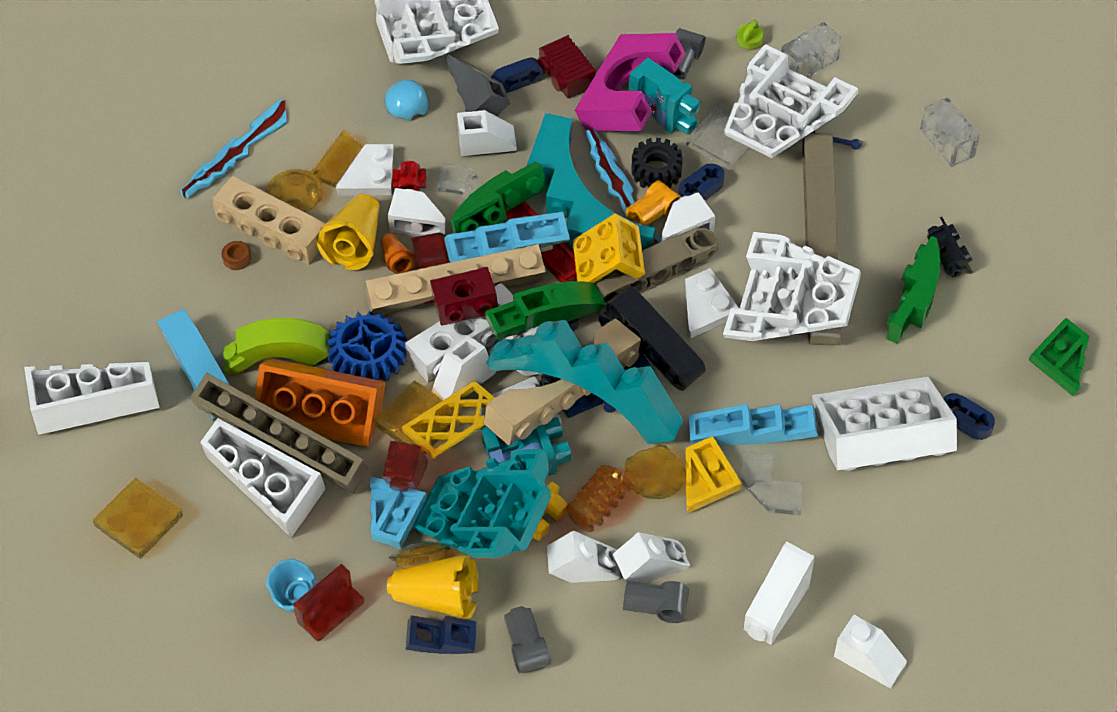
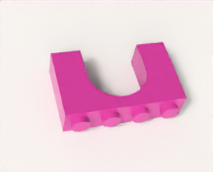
(616, 110)

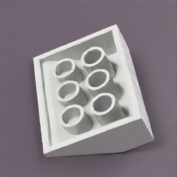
(885, 423)

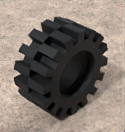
(661, 152)

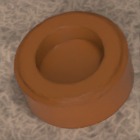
(236, 255)

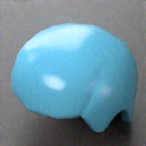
(406, 99)
(289, 582)

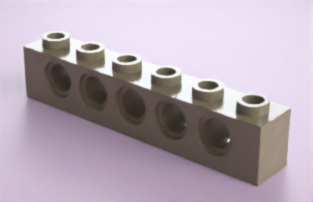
(280, 432)

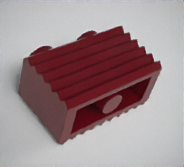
(566, 66)

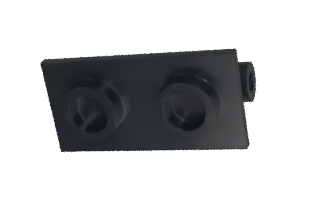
(954, 258)

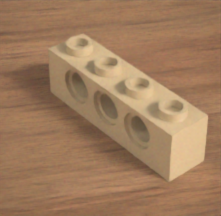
(268, 219)

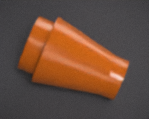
(397, 255)

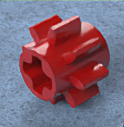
(409, 176)

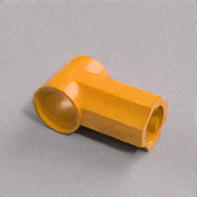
(653, 205)

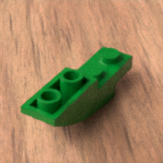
(497, 196)
(917, 291)
(543, 304)

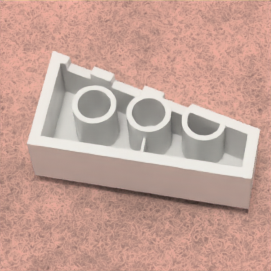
(88, 394)
(268, 477)

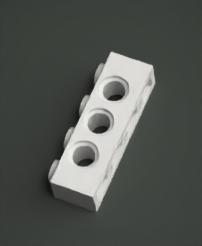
(424, 349)

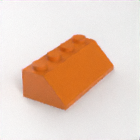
(322, 400)

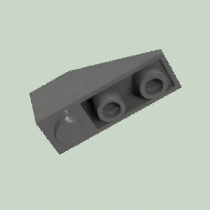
(477, 88)

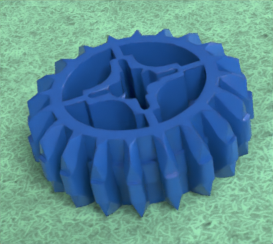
(382, 338)

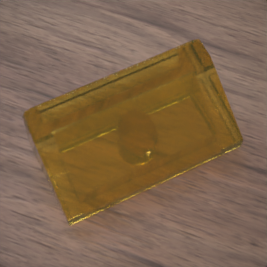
(337, 159)

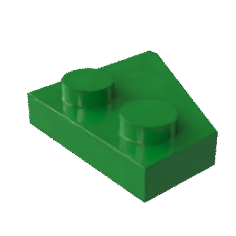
(1063, 355)

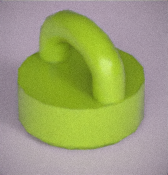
(750, 35)

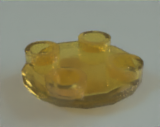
(296, 188)
(655, 472)
(407, 554)

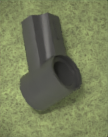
(693, 47)
(665, 601)
(527, 646)

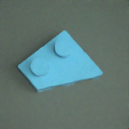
(393, 512)

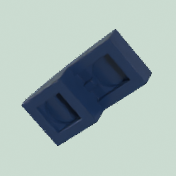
(441, 637)

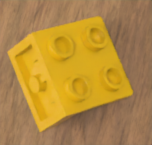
(609, 247)

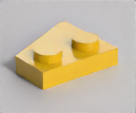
(708, 474)

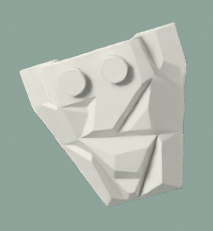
(431, 27)
(782, 105)
(791, 291)

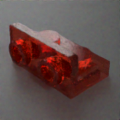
(328, 603)

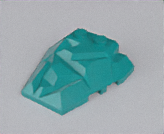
(488, 508)

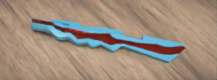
(236, 149)
(611, 174)

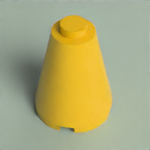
(351, 233)
(438, 586)

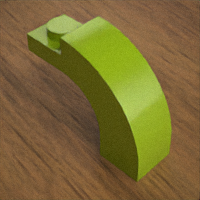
(273, 338)

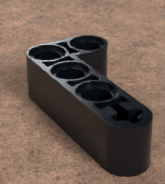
(658, 339)

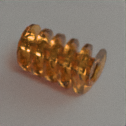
(598, 497)

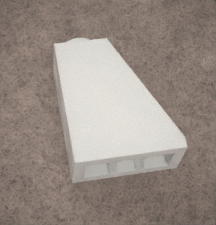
(779, 593)

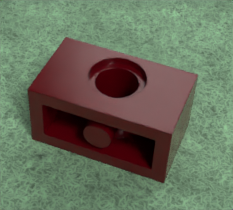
(463, 295)

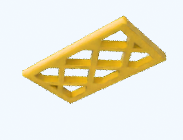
(430, 416)

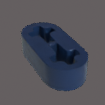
(519, 74)
(698, 182)
(969, 414)

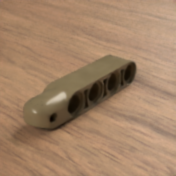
(663, 262)

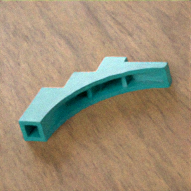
(565, 188)
(595, 368)

